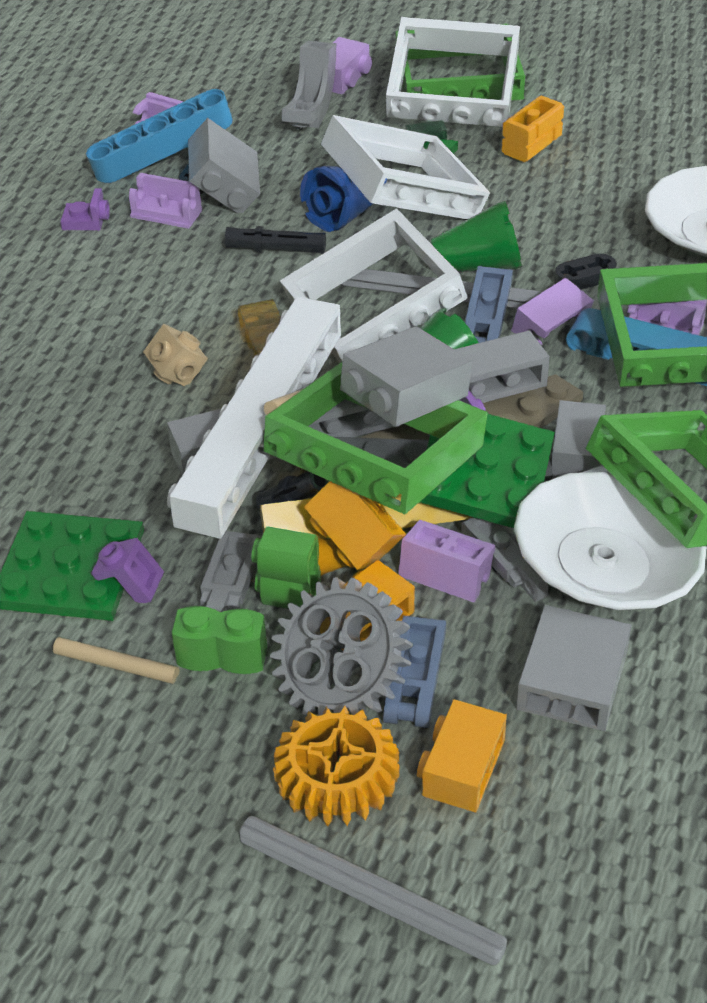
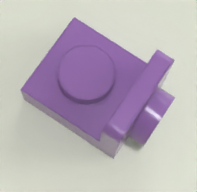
(86, 215)
(131, 566)

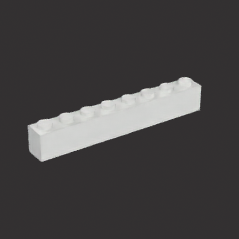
(234, 449)

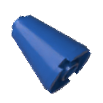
(331, 198)

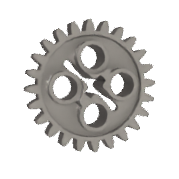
(376, 655)

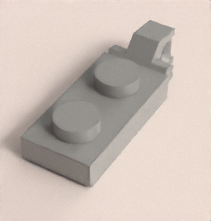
(507, 556)
(229, 572)

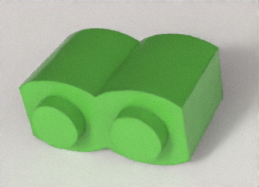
(285, 566)
(217, 639)

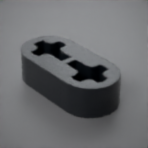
(584, 271)

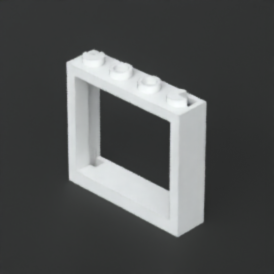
(452, 37)
(446, 191)
(361, 252)

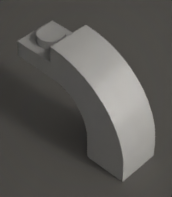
(313, 85)

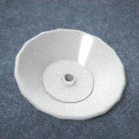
(680, 208)
(603, 544)

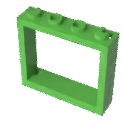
(466, 86)
(646, 286)
(292, 440)
(625, 449)

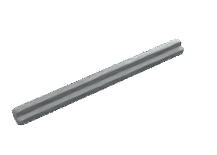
(410, 283)
(374, 890)

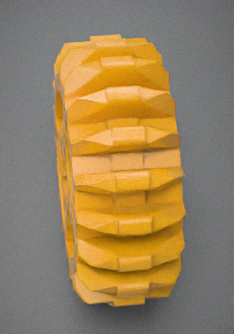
(360, 777)

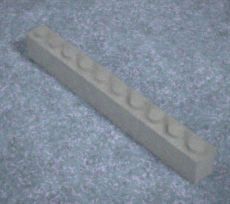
(498, 371)

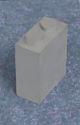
(223, 166)
(405, 375)
(574, 667)

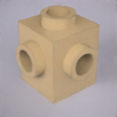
(175, 355)

